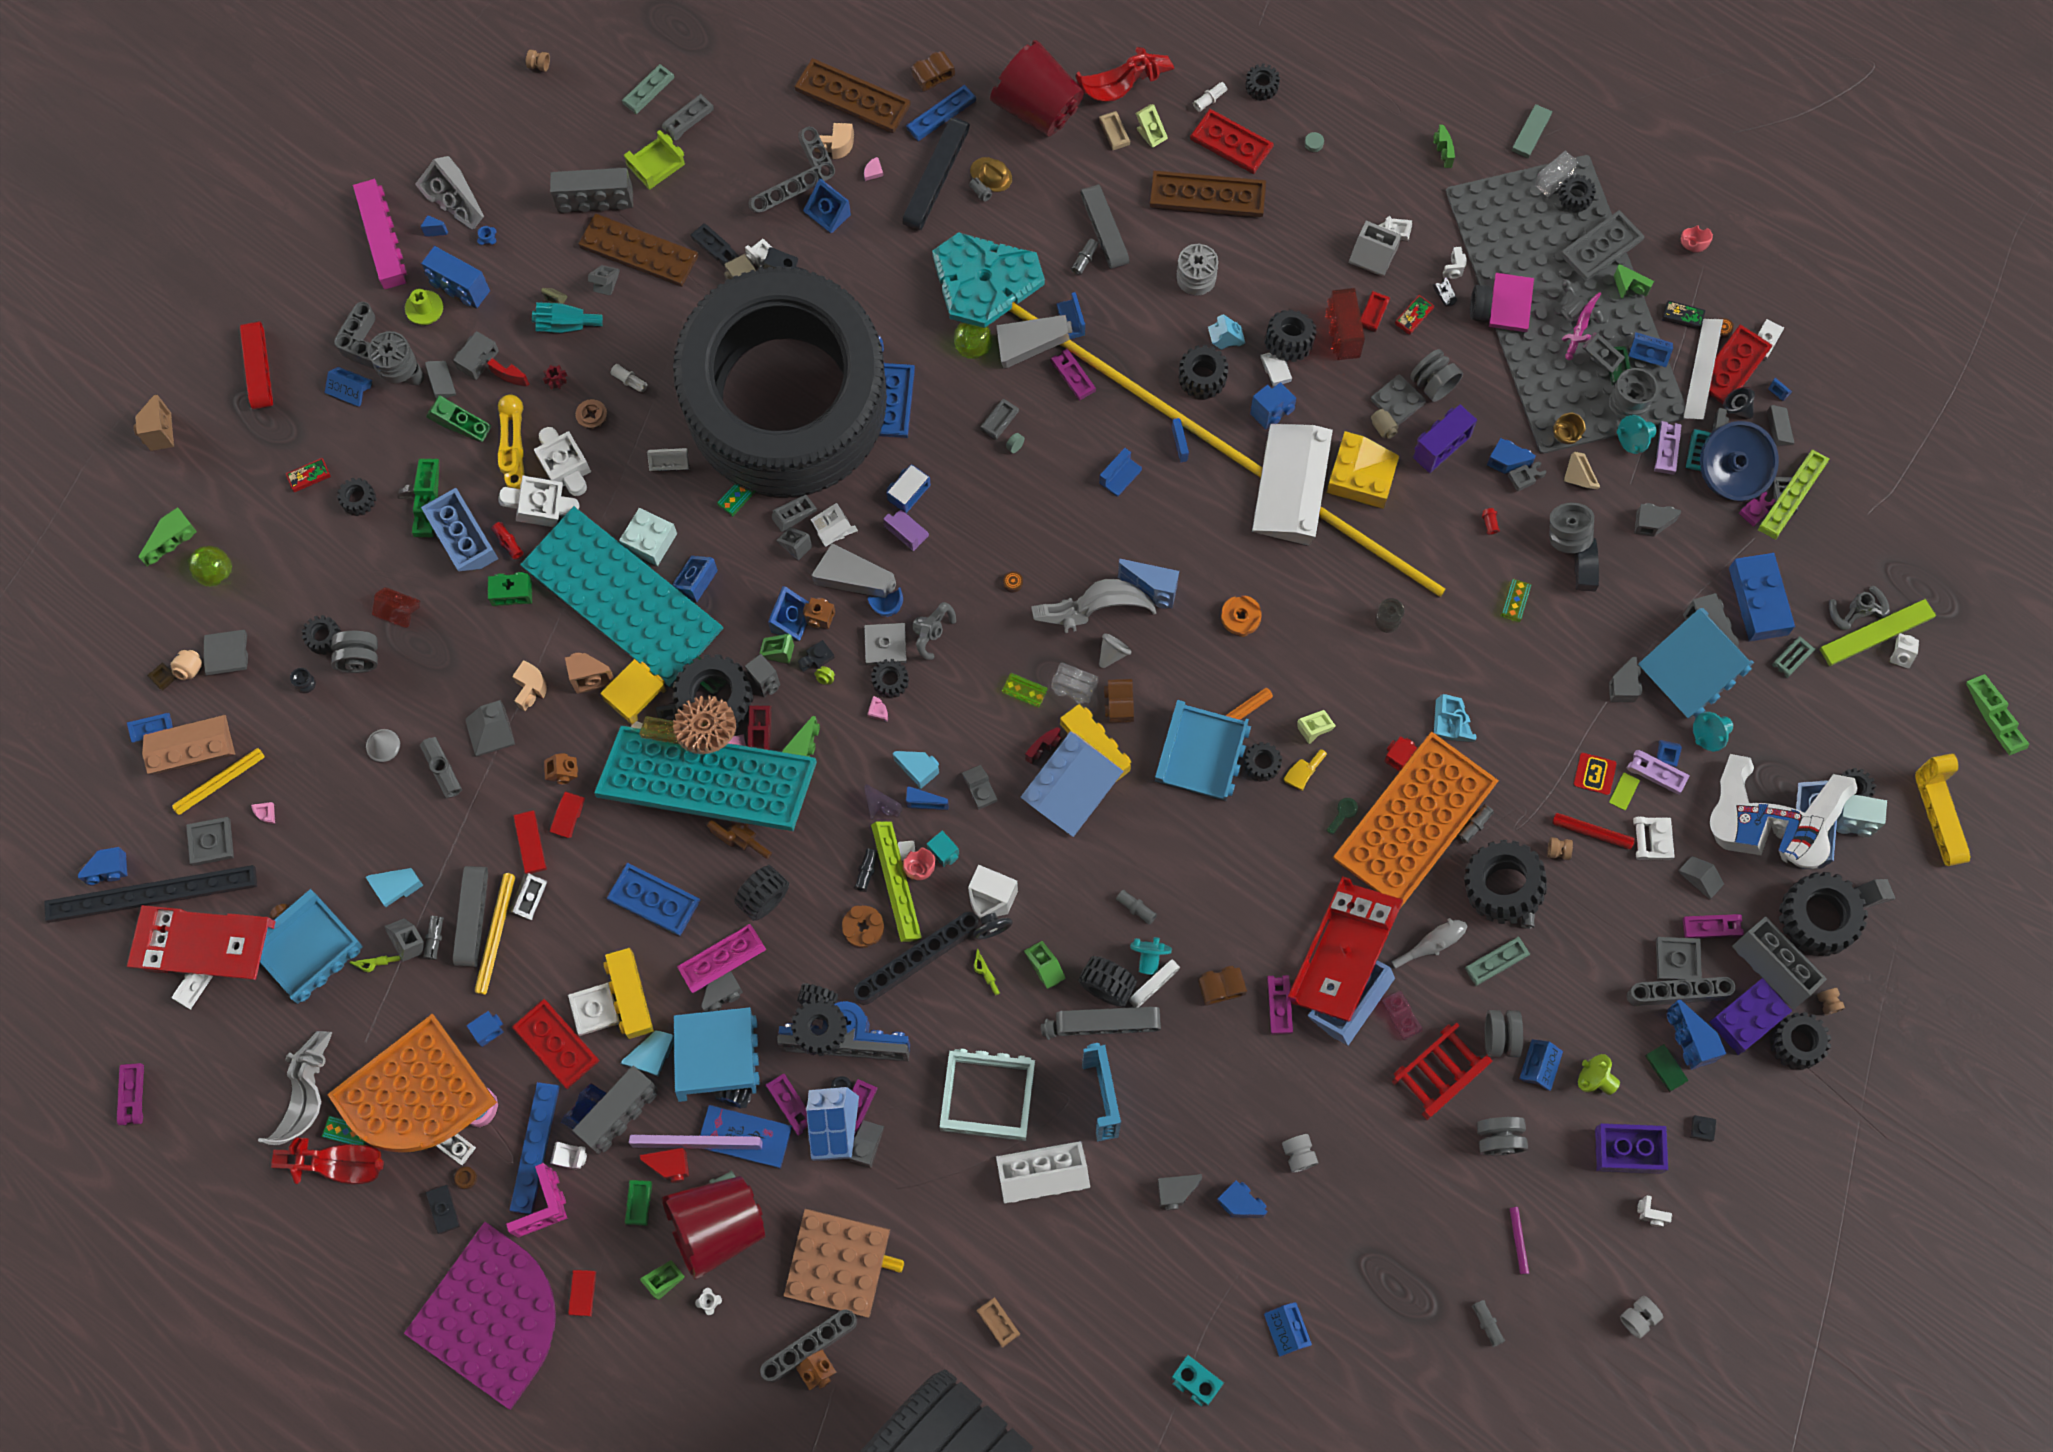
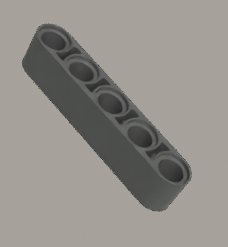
(1104, 226)
(470, 916)
(1689, 986)
(1108, 1021)
(797, 1347)

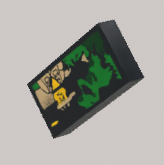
(1683, 314)

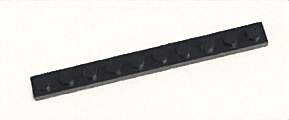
(150, 893)

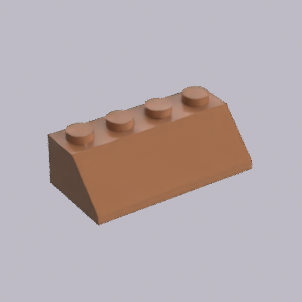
(187, 745)

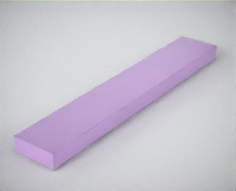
(702, 1142)

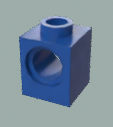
(486, 1028)

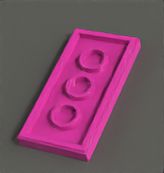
(721, 958)

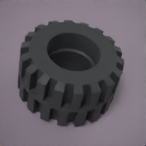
(1290, 335)
(1206, 358)
(761, 892)
(1107, 981)
(1812, 1029)

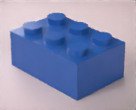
(455, 277)

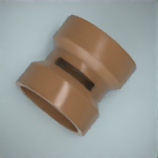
(537, 60)
(1560, 848)
(1831, 1001)

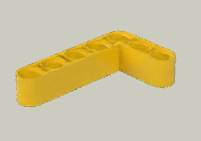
(1940, 808)

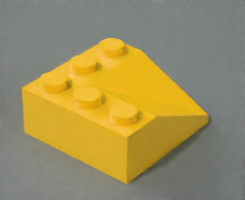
(1363, 471)

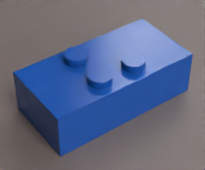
(1761, 597)

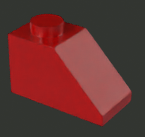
(669, 1164)

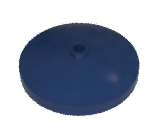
(1755, 458)

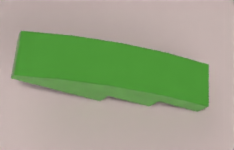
(1996, 714)

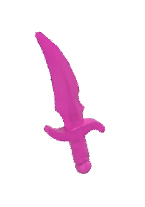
(1582, 324)

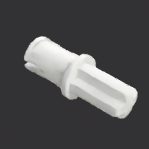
(1209, 97)
(628, 378)

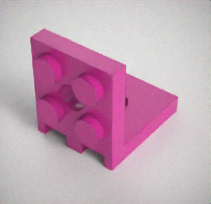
(548, 1216)

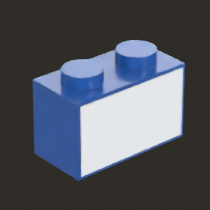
(908, 488)

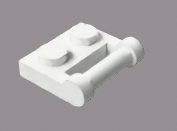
(1660, 838)

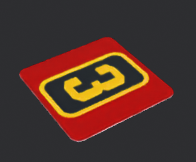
(1595, 773)

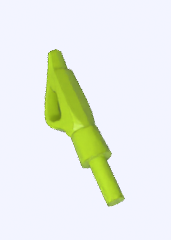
(383, 960)
(989, 978)

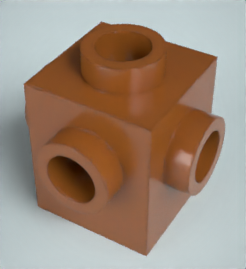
(819, 613)
(560, 768)
(816, 1370)

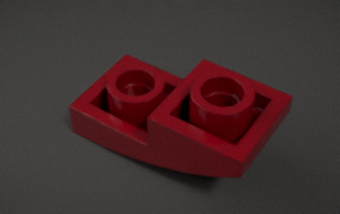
(1046, 741)

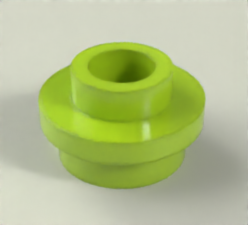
(824, 675)

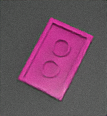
(1511, 302)

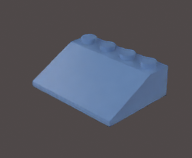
(1072, 783)

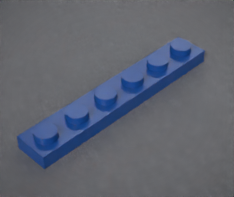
(534, 1148)

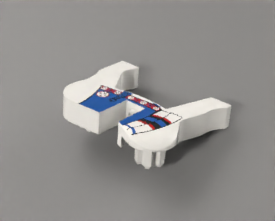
(1746, 825)

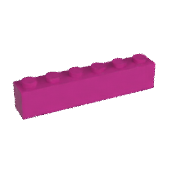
(379, 233)

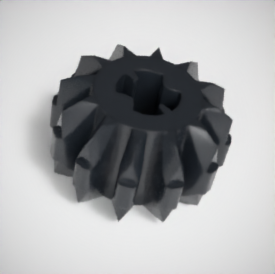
(736, 1097)

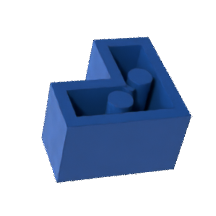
(1272, 404)

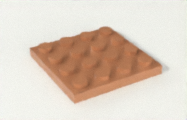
(837, 1262)

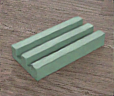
(1782, 668)

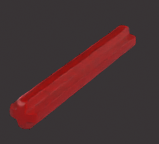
(1593, 831)

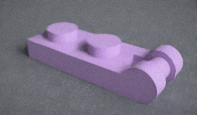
(1667, 448)
(1658, 772)

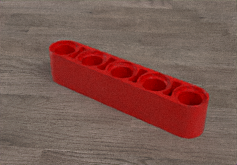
(256, 365)

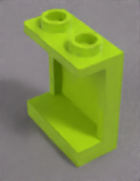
(655, 160)

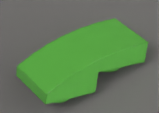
(1445, 144)

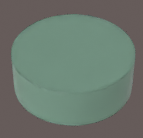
(1314, 142)
(1015, 442)

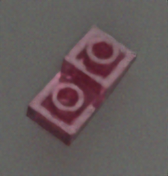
(1401, 1015)

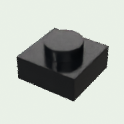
(1703, 1128)

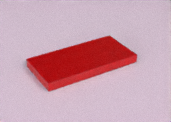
(1231, 141)
(1737, 362)
(555, 1044)

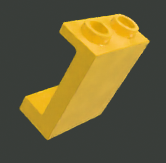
(632, 690)

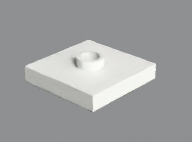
(593, 1009)

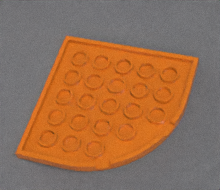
(413, 1092)

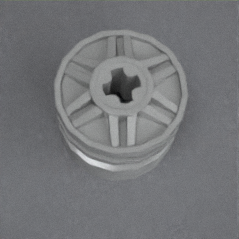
(1197, 269)

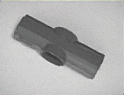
(446, 776)

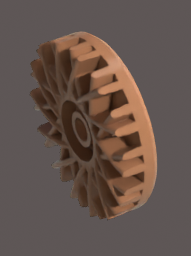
(704, 725)

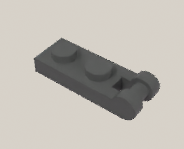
(687, 116)

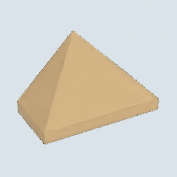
(1580, 472)

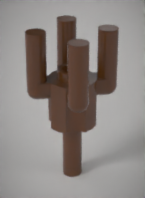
(740, 835)

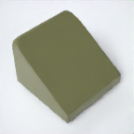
(553, 296)

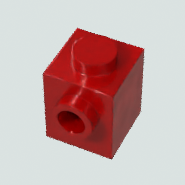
(1400, 753)

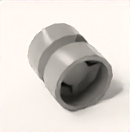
(1299, 1151)
(1636, 1322)

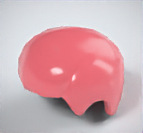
(1696, 239)
(919, 864)

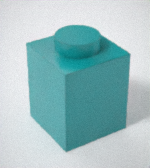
(943, 849)

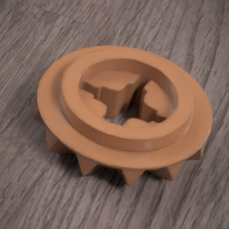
(593, 406)

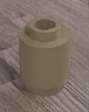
(1384, 424)

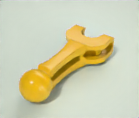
(511, 457)

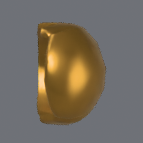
(1569, 428)

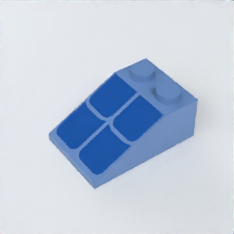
(1154, 581)
(831, 1122)

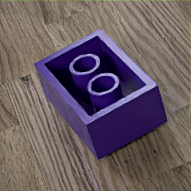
(1444, 438)
(1750, 1016)
(1631, 1148)

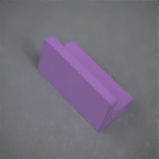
(905, 529)

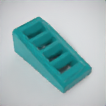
(1700, 435)

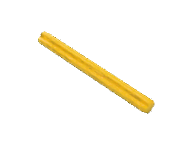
(494, 934)

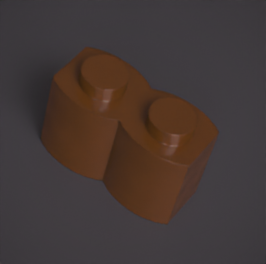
(933, 70)
(1120, 700)
(1222, 986)

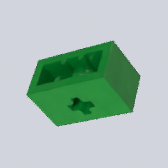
(510, 589)

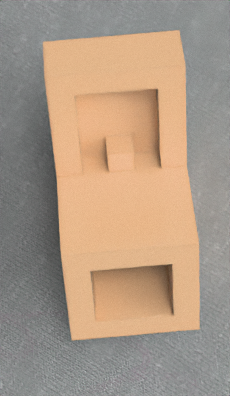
(841, 141)
(532, 682)

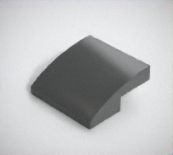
(225, 652)

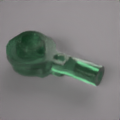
(1346, 809)

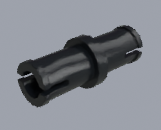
(866, 870)

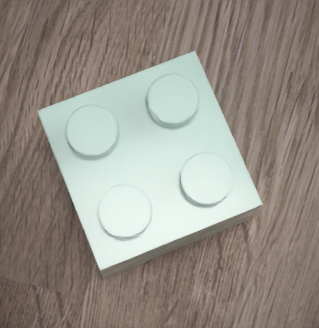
(648, 536)
(1862, 816)

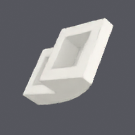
(1276, 369)

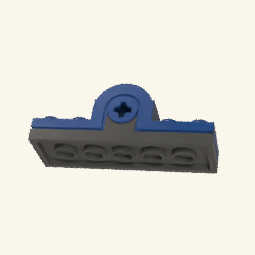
(857, 1041)

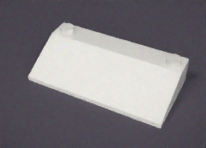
(1292, 482)

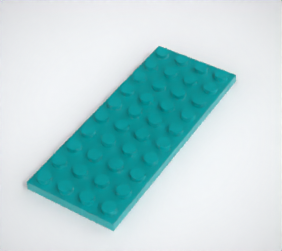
(621, 596)
(727, 784)

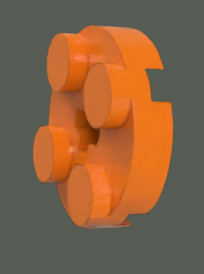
(1241, 626)

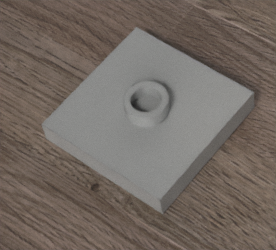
(885, 642)

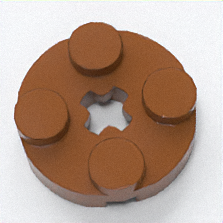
(868, 937)

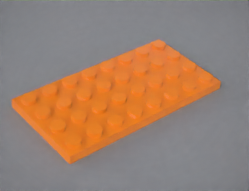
(1415, 819)

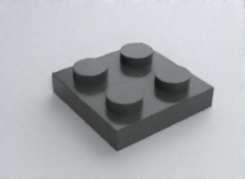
(1398, 399)
(210, 841)
(1678, 958)

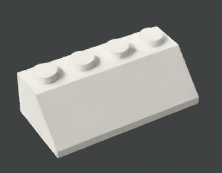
(1043, 1172)

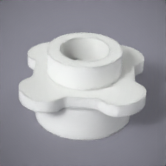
(702, 1301)

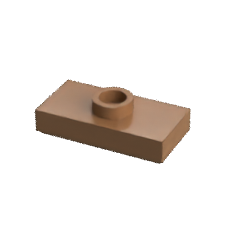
(998, 1322)

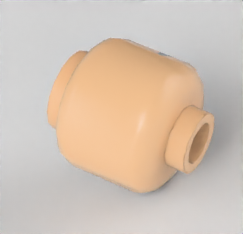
(186, 664)

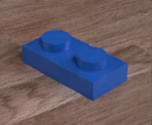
(139, 728)

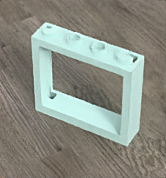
(980, 1129)

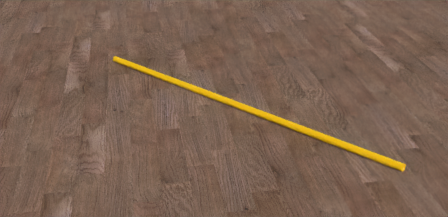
(1236, 456)

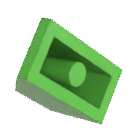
(1045, 964)

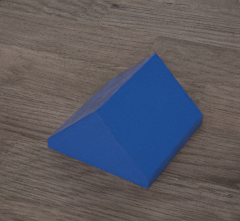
(827, 206)
(695, 577)
(788, 615)

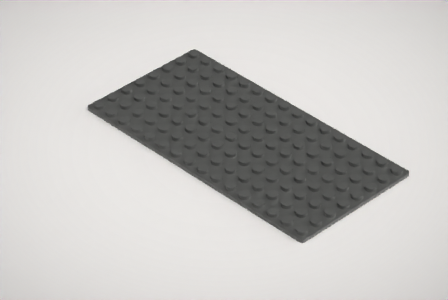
(1521, 233)

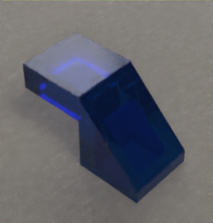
(585, 1103)

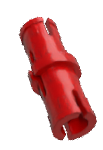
(507, 540)

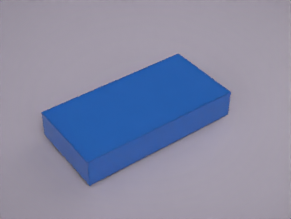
(1180, 440)

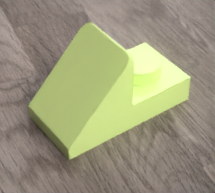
(1151, 126)
(1315, 725)

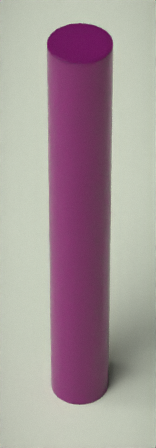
(1519, 1240)

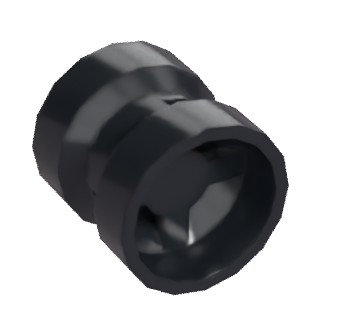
(298, 679)

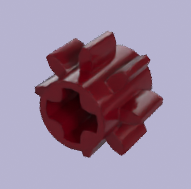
(555, 376)

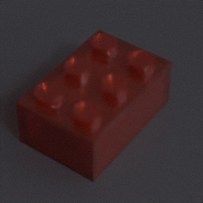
(1345, 324)

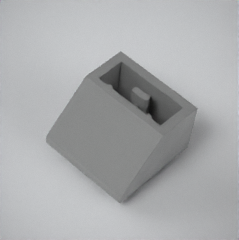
(1375, 248)

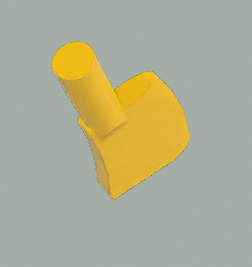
(1302, 771)

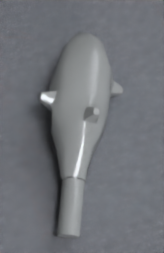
(1435, 941)

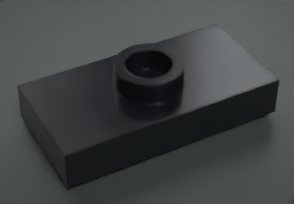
(443, 1209)

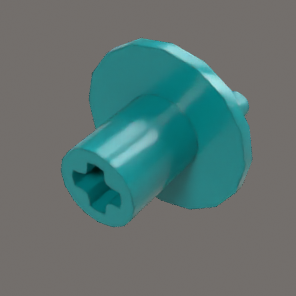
(1635, 433)
(1712, 731)
(1150, 954)

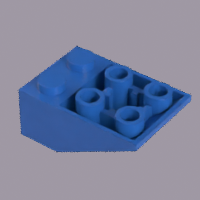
(1697, 1038)

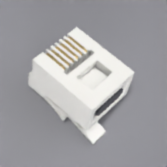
(832, 525)

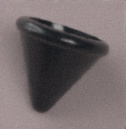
(1740, 402)

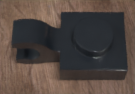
(818, 655)

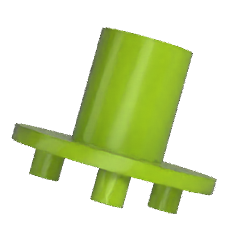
(423, 307)
(1597, 1075)

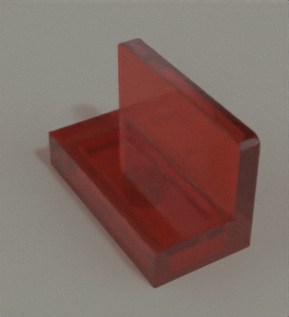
(394, 606)

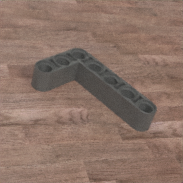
(798, 180)
(356, 338)

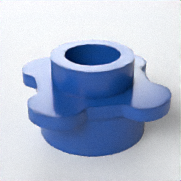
(484, 231)

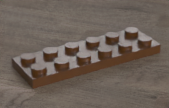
(852, 95)
(1208, 193)
(638, 250)

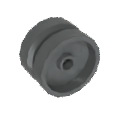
(1571, 527)
(354, 651)
(1503, 1033)
(1502, 1136)

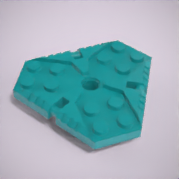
(980, 279)

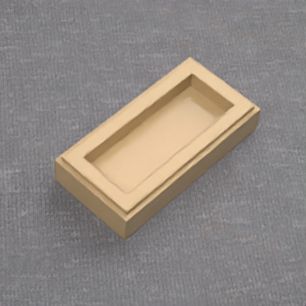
(1114, 130)

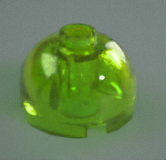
(972, 340)
(209, 565)

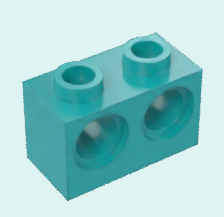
(1200, 1376)

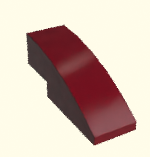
(759, 727)

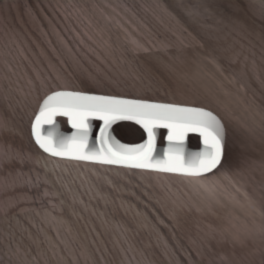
(1154, 984)

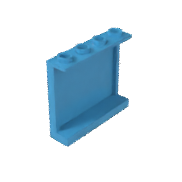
(1696, 664)
(1202, 751)
(307, 946)
(715, 1052)
(1108, 1126)

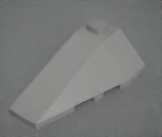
(447, 187)

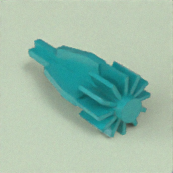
(562, 318)

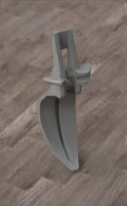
(1100, 595)
(305, 1095)

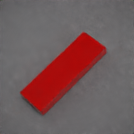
(530, 842)

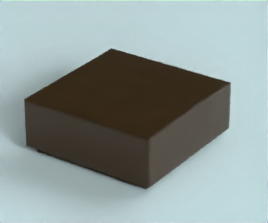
(162, 676)

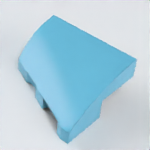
(1451, 720)
(394, 884)
(651, 1053)

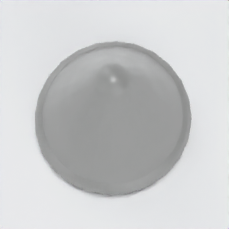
(1112, 650)
(382, 745)

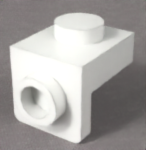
(757, 253)
(1458, 264)
(1905, 650)
(568, 1156)
(1655, 1217)

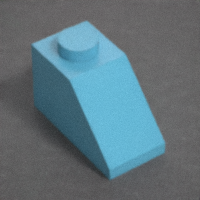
(917, 766)

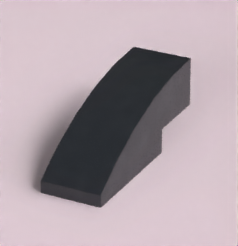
(1587, 568)

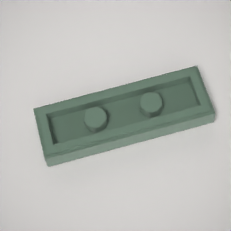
(648, 89)
(1532, 131)
(1497, 961)

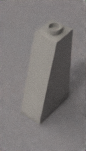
(1028, 338)
(852, 573)

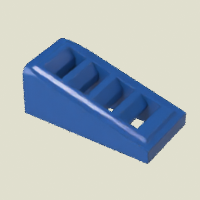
(924, 800)

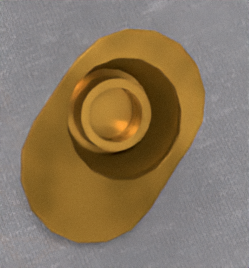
(991, 173)

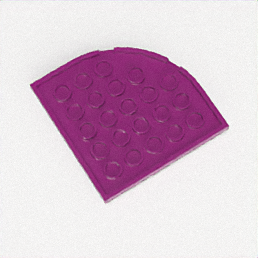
(490, 1316)

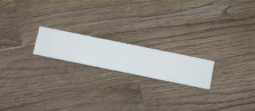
(1703, 369)

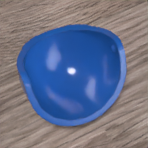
(889, 605)

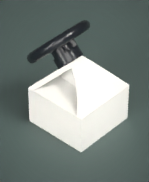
(990, 897)

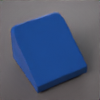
(433, 227)
(1779, 389)
(1669, 752)

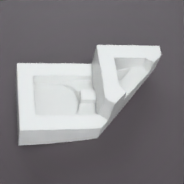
(1399, 226)

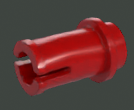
(1489, 516)

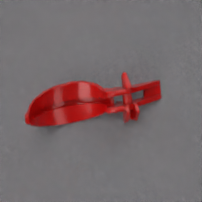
(1118, 81)
(339, 1163)

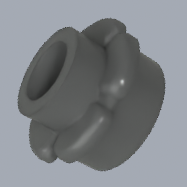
(1049, 1029)

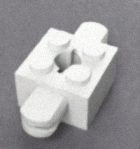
(562, 460)
(538, 493)

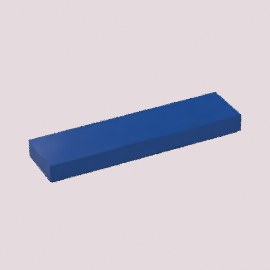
(941, 113)

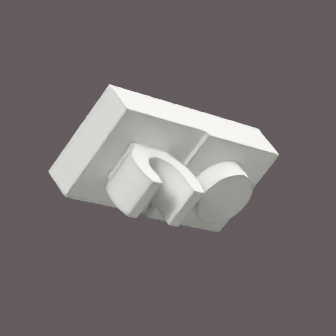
(191, 989)

